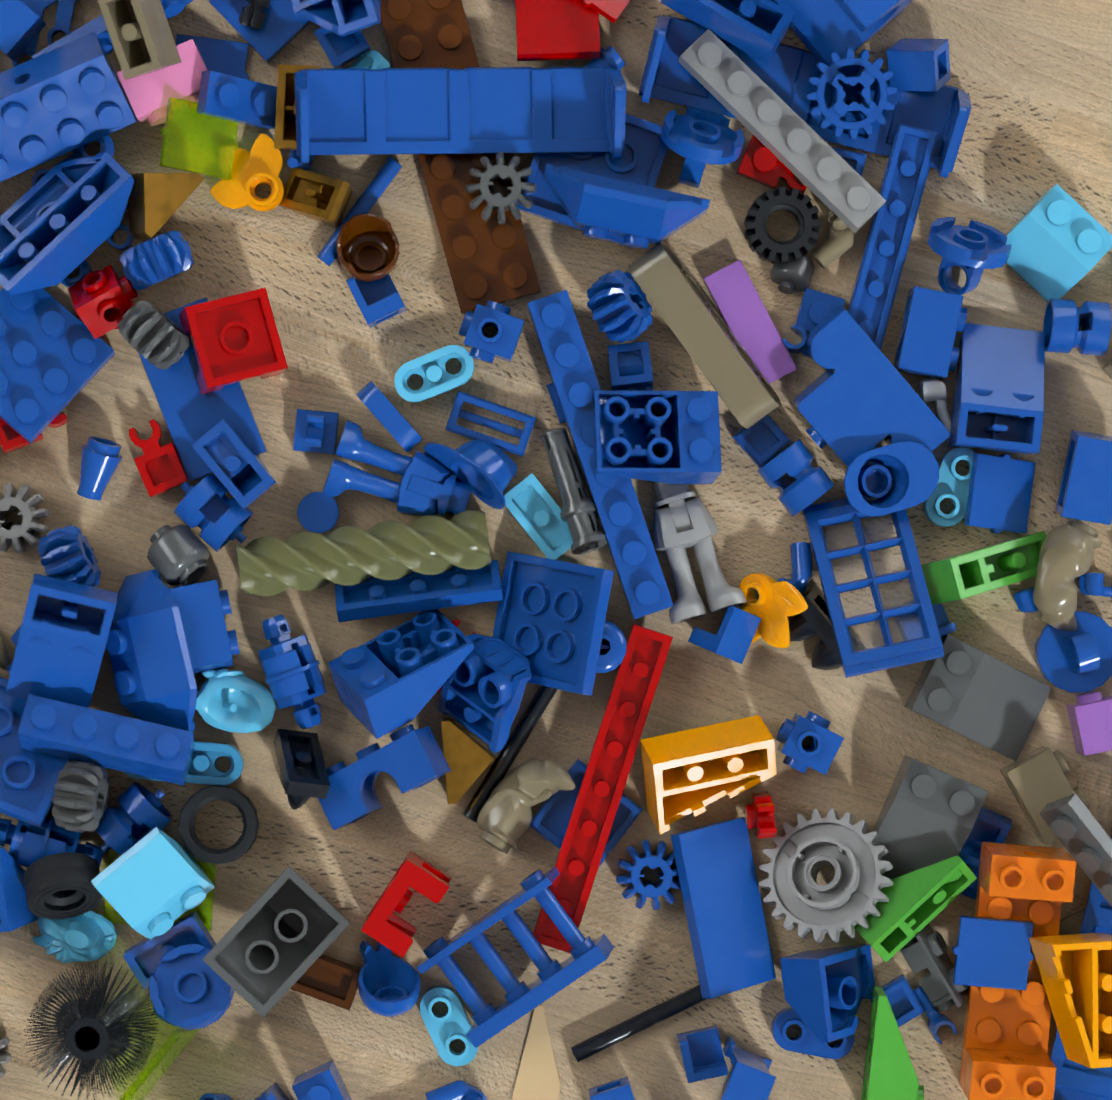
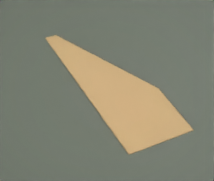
(538, 1070)

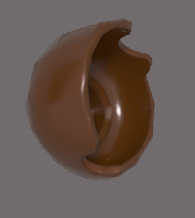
(367, 247)

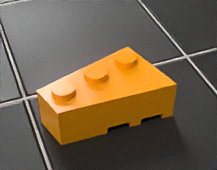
(703, 765)
(1079, 990)

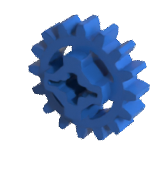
(863, 78)

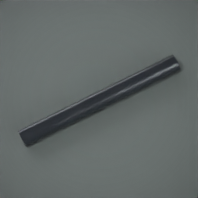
(510, 750)
(637, 1023)

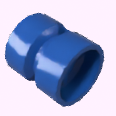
(1063, 322)
(795, 477)

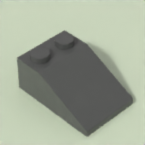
(979, 697)
(926, 817)
(276, 941)

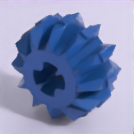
(156, 260)
(619, 306)
(69, 556)
(648, 888)

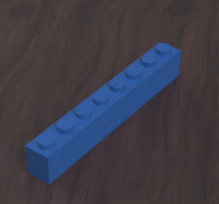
(613, 495)

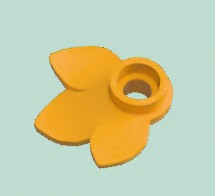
(250, 171)
(773, 606)

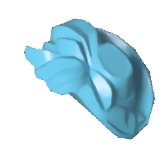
(234, 702)
(76, 938)

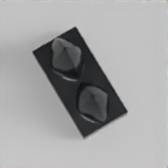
(813, 622)
(301, 766)

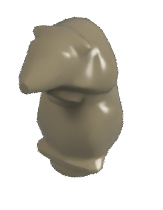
(1062, 558)
(508, 808)

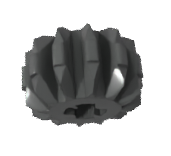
(496, 201)
(153, 334)
(80, 796)

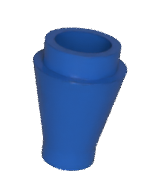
(98, 465)

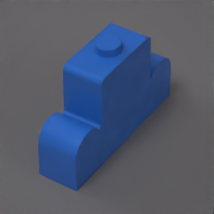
(861, 394)

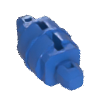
(292, 671)
(33, 843)

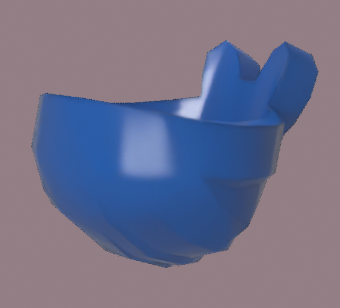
(386, 981)

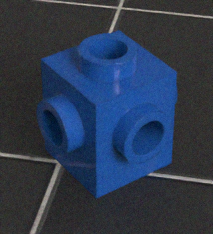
(500, 346)
(819, 753)

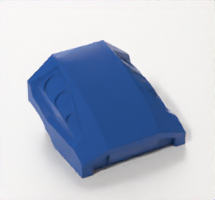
(487, 690)

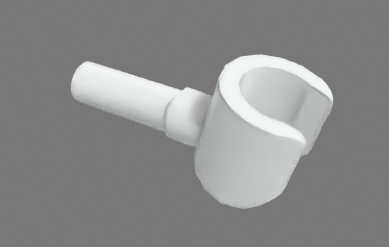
(935, 391)

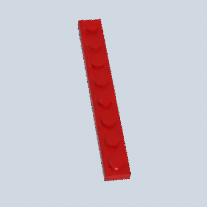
(605, 779)

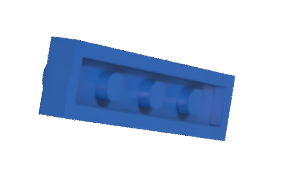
(418, 593)

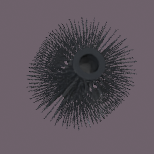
(84, 1043)

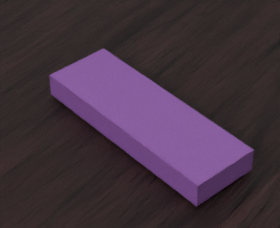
(749, 320)

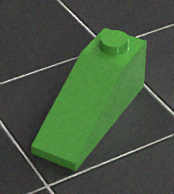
(983, 568)
(914, 903)
(887, 1062)

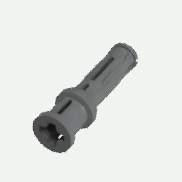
(577, 508)

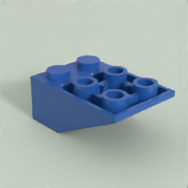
(999, 390)
(658, 435)
(61, 641)
(399, 670)

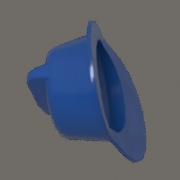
(477, 465)
(891, 478)

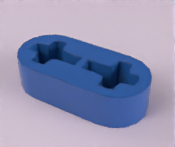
(389, 416)

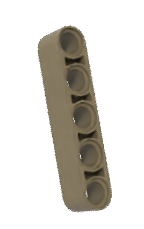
(704, 335)

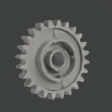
(850, 893)

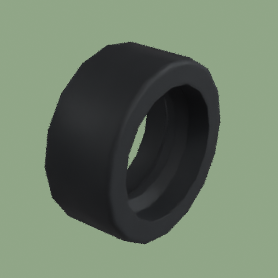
(188, 816)

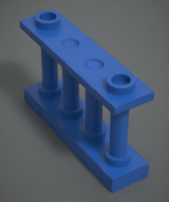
(519, 997)

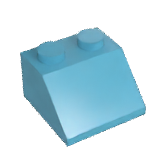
(1056, 244)
(154, 883)

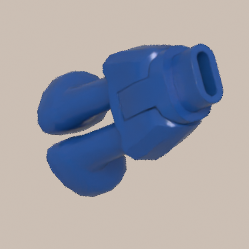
(424, 481)

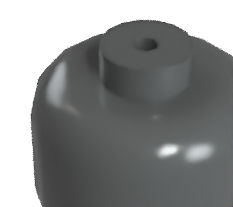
(793, 275)

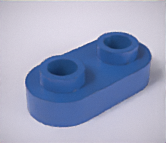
(806, 1041)

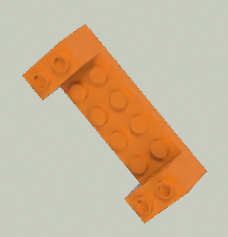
(1010, 1027)

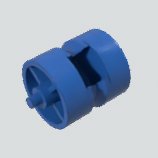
(213, 512)
(133, 819)

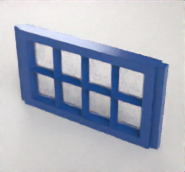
(872, 588)

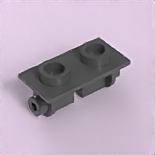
(930, 952)

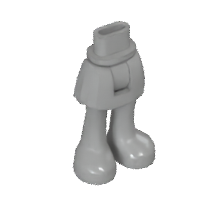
(684, 523)

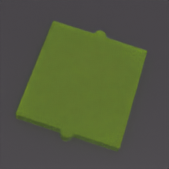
(197, 141)

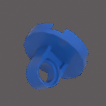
(702, 140)
(968, 247)
(1078, 658)
(188, 990)

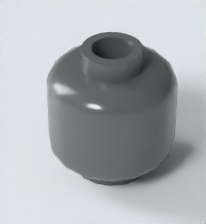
(178, 555)

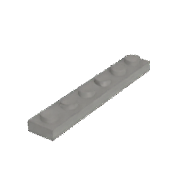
(781, 130)

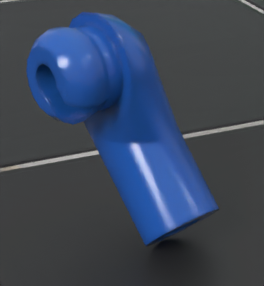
(801, 566)
(456, 1091)

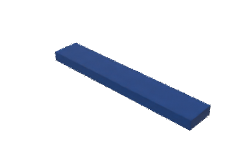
(891, 230)

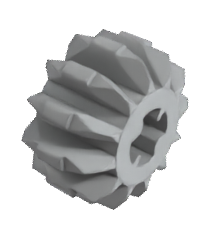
(25, 531)

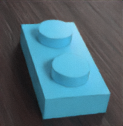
(539, 517)

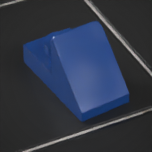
(234, 463)

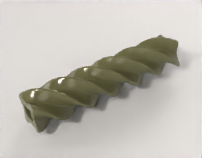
(355, 555)

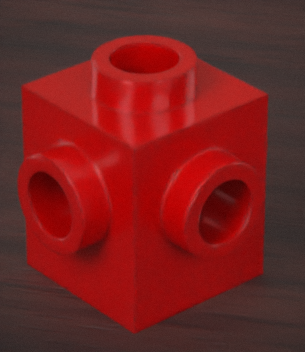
(102, 300)

